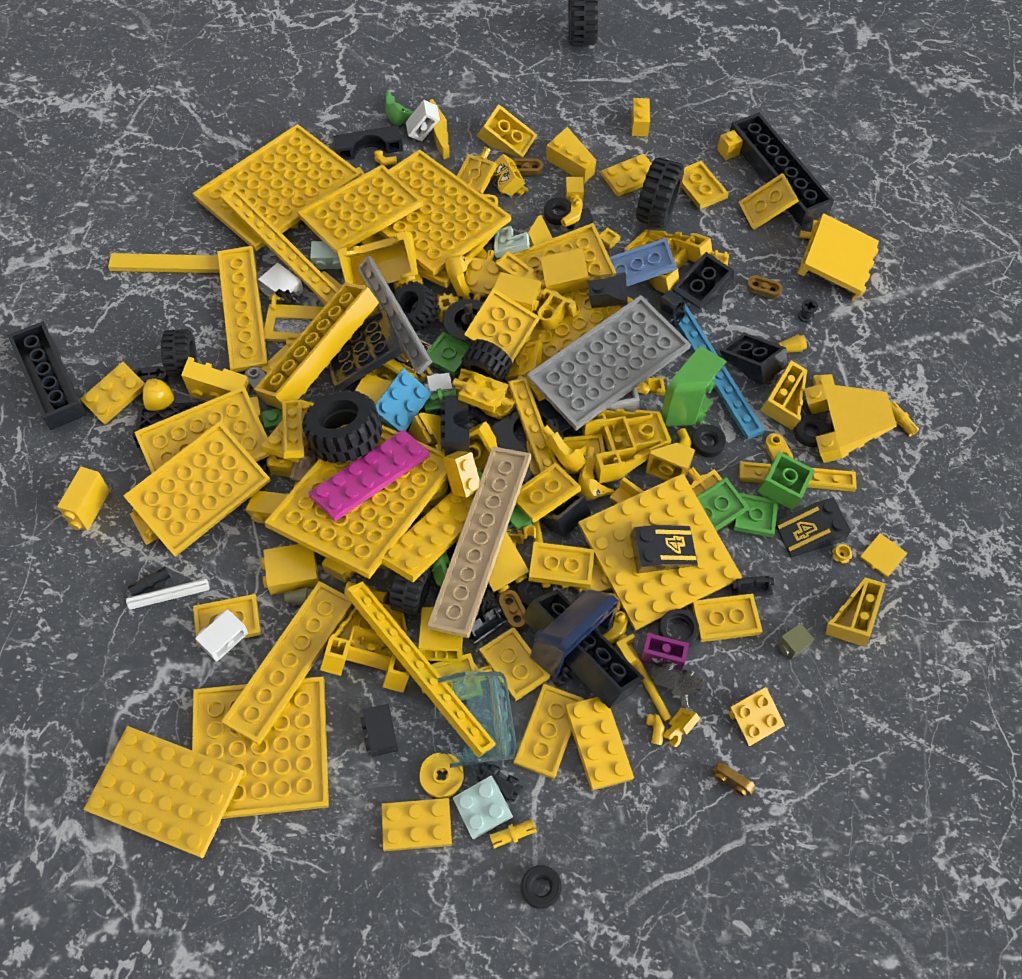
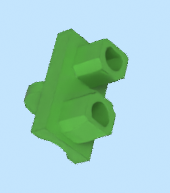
(434, 402)

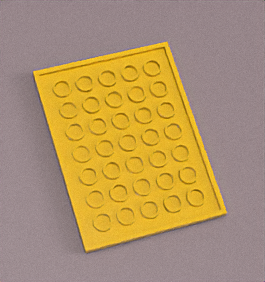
(278, 182)
(451, 216)
(587, 318)
(371, 528)

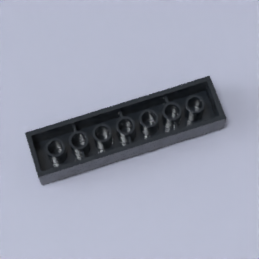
(772, 157)

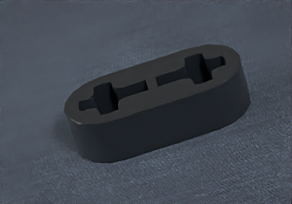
(152, 372)

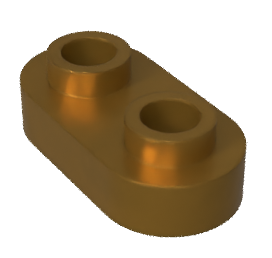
(529, 167)
(764, 287)
(514, 610)
(739, 783)

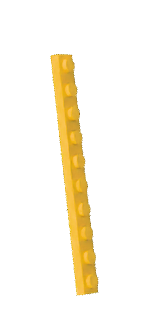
(280, 245)
(420, 669)

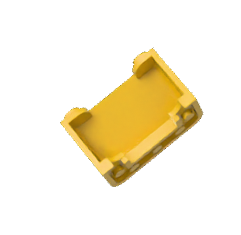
(393, 257)

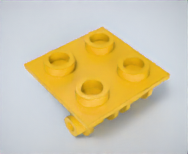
(756, 716)

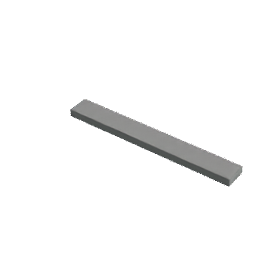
(404, 331)

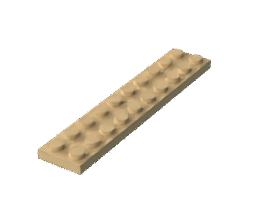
(479, 542)

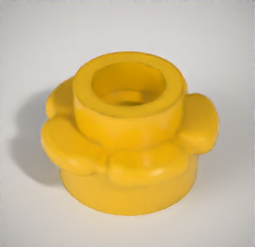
(845, 550)

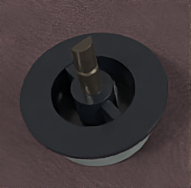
(460, 316)

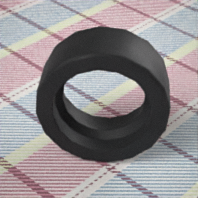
(680, 614)

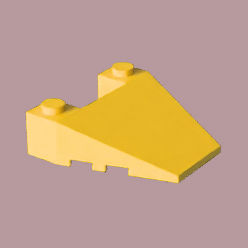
(682, 249)
(855, 414)
(627, 438)
(361, 644)

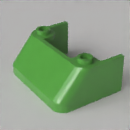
(684, 396)

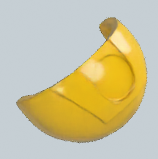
(157, 395)

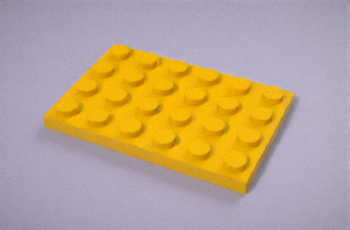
(360, 209)
(172, 435)
(197, 488)
(164, 791)

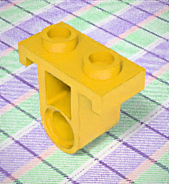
(556, 308)

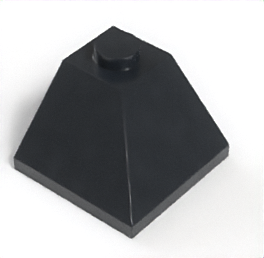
(608, 290)

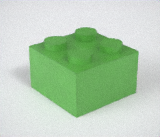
(786, 480)

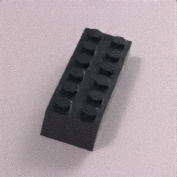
(47, 375)
(593, 659)

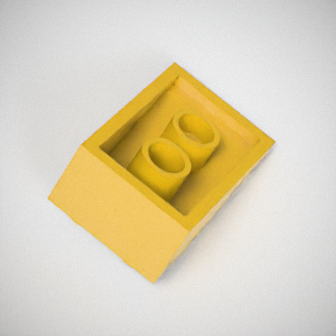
(506, 133)

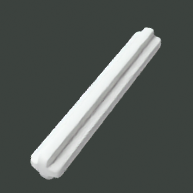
(167, 594)

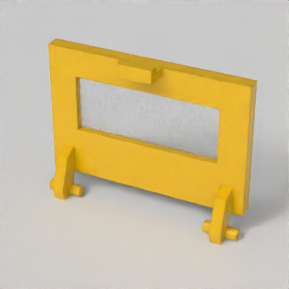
(287, 320)

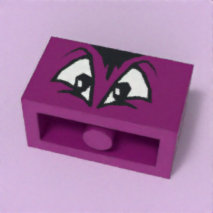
(664, 650)

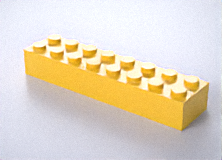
(317, 345)

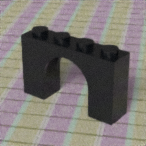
(505, 428)

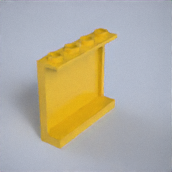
(840, 254)

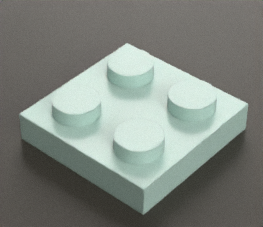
(482, 807)

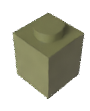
(795, 641)

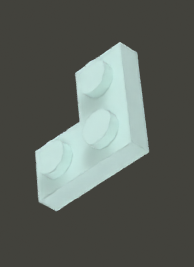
(507, 242)

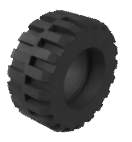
(583, 22)
(659, 192)
(348, 442)

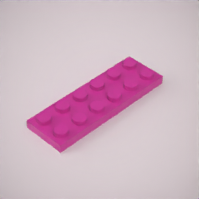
(368, 475)

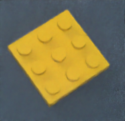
(503, 323)

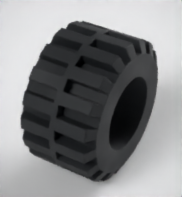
(426, 308)
(175, 350)
(487, 360)
(409, 596)

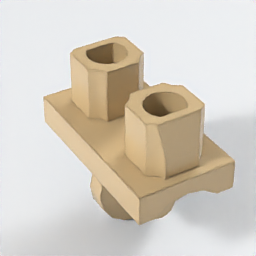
(303, 466)

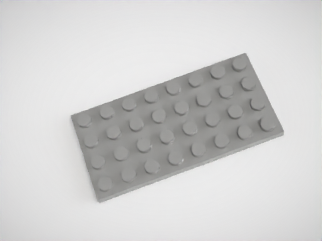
(608, 362)

